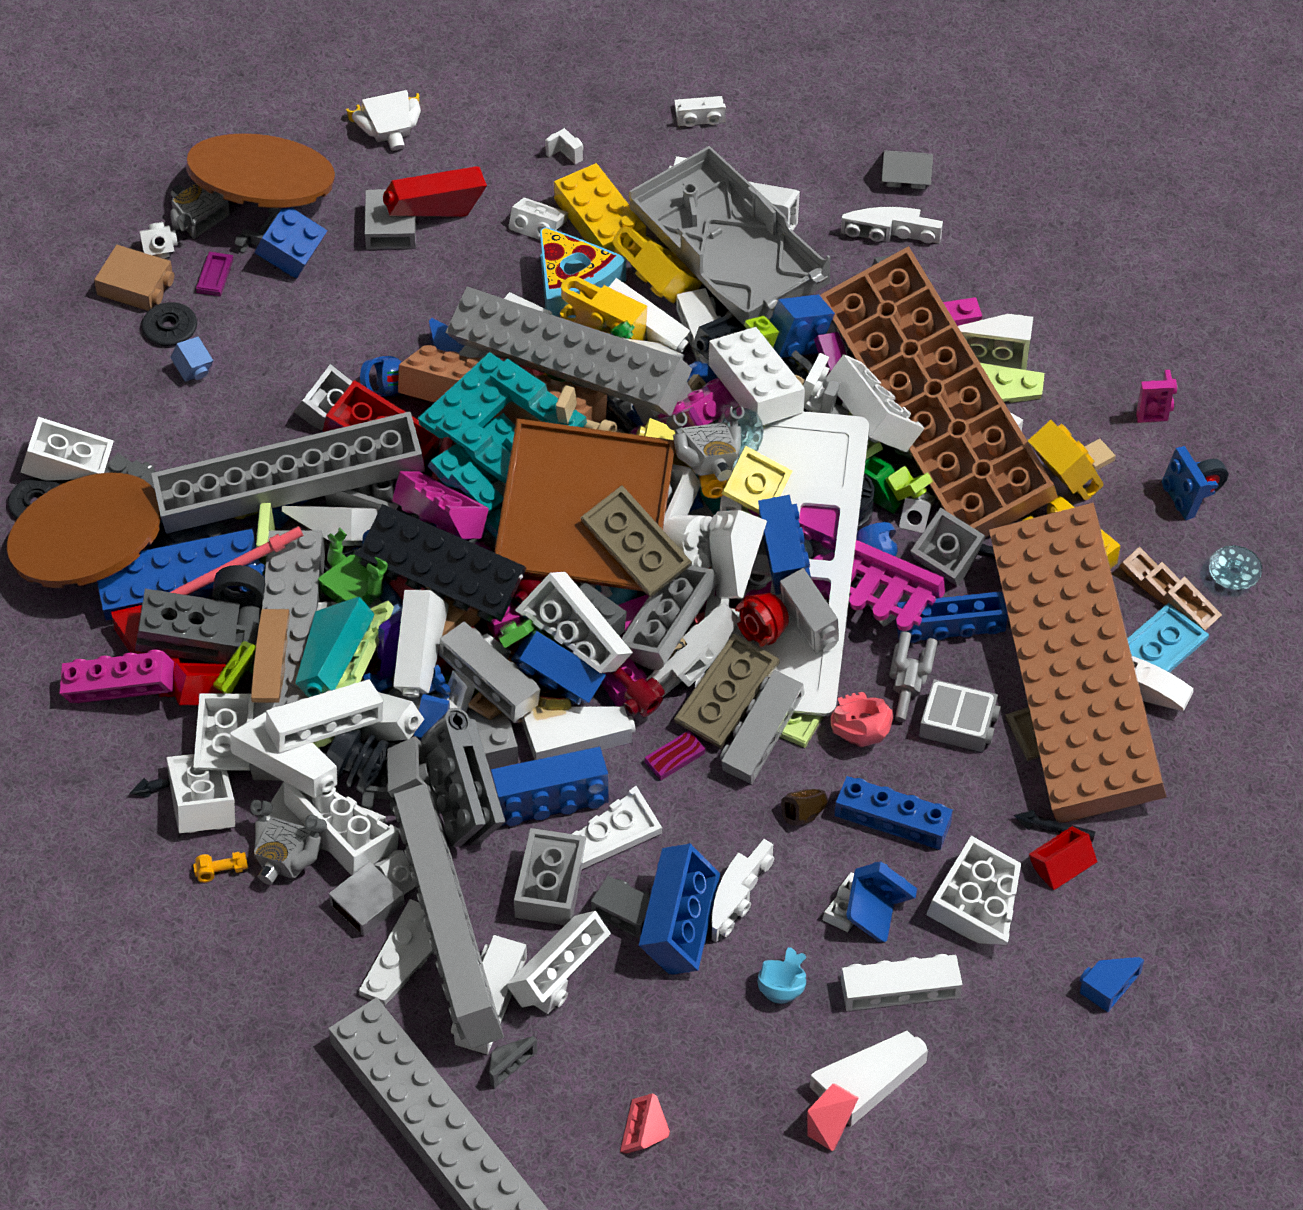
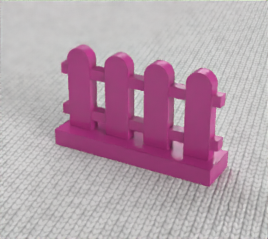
(899, 578)

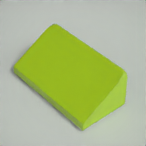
(235, 668)

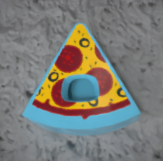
(559, 263)

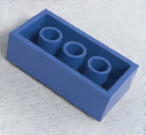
(552, 785)
(679, 909)

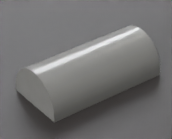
(668, 616)

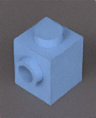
(192, 359)

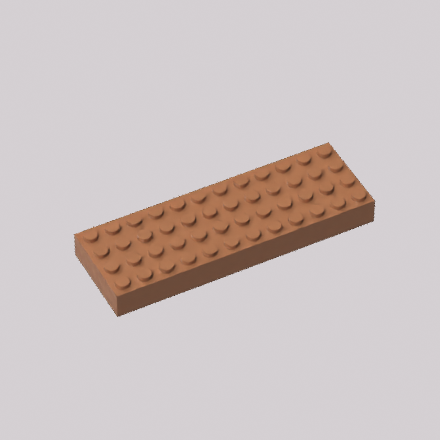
(917, 352)
(1076, 664)

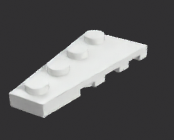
(619, 828)
(400, 956)

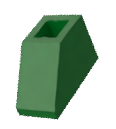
(878, 471)

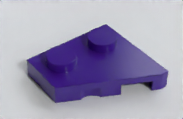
(387, 650)

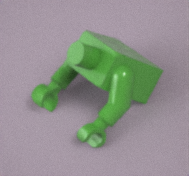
(349, 578)

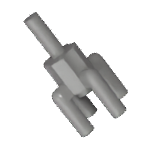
(909, 672)

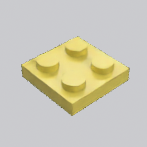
(755, 479)

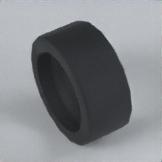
(239, 576)

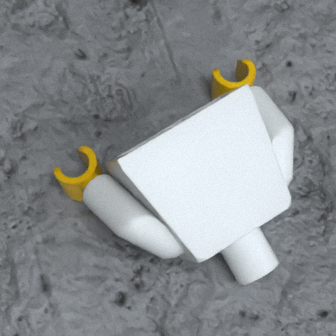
(387, 117)

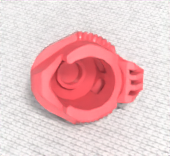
(855, 725)

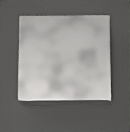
(366, 898)

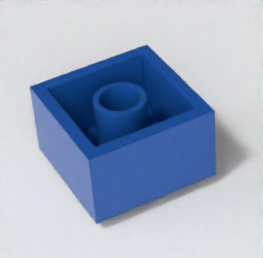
(290, 241)
(799, 323)

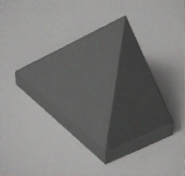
(509, 1058)

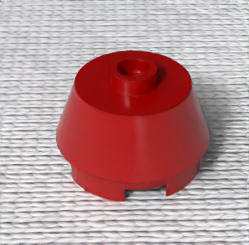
(762, 618)

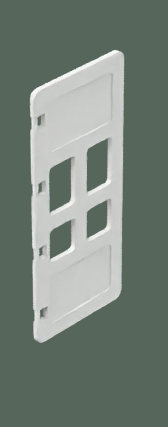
(827, 471)

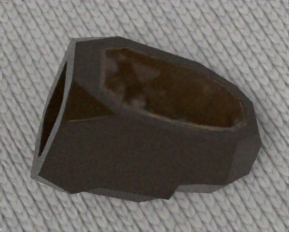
(803, 806)

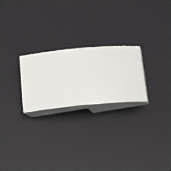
(837, 910)

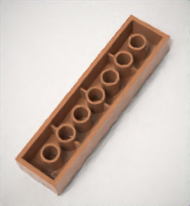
(433, 372)

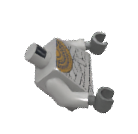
(197, 209)
(708, 447)
(284, 846)

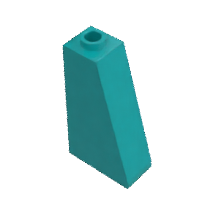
(331, 645)

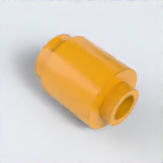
(711, 485)

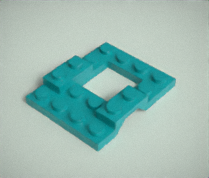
(481, 396)
(459, 470)

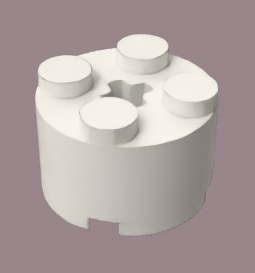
(692, 537)

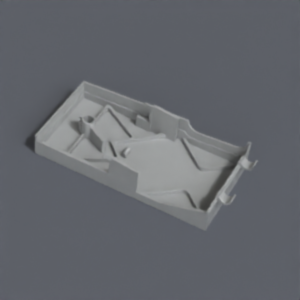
(729, 235)

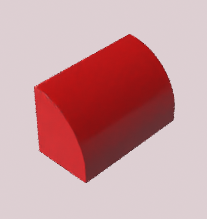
(195, 679)
(1063, 857)

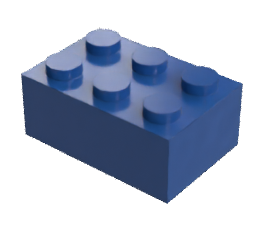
(783, 539)
(557, 668)

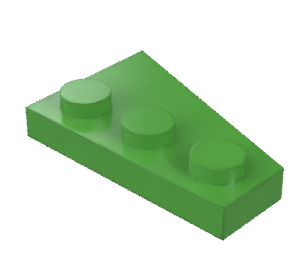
(513, 632)

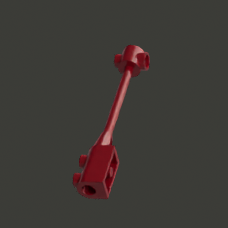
(641, 695)

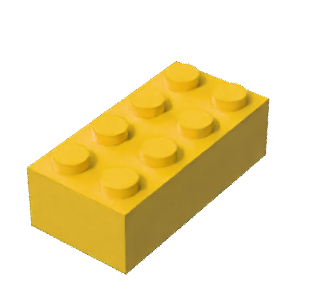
(596, 207)

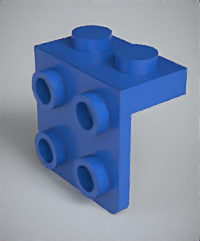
(873, 897)

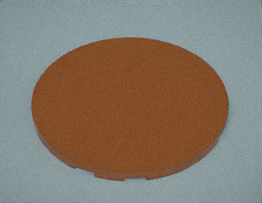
(260, 170)
(84, 530)

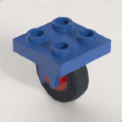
(1192, 481)

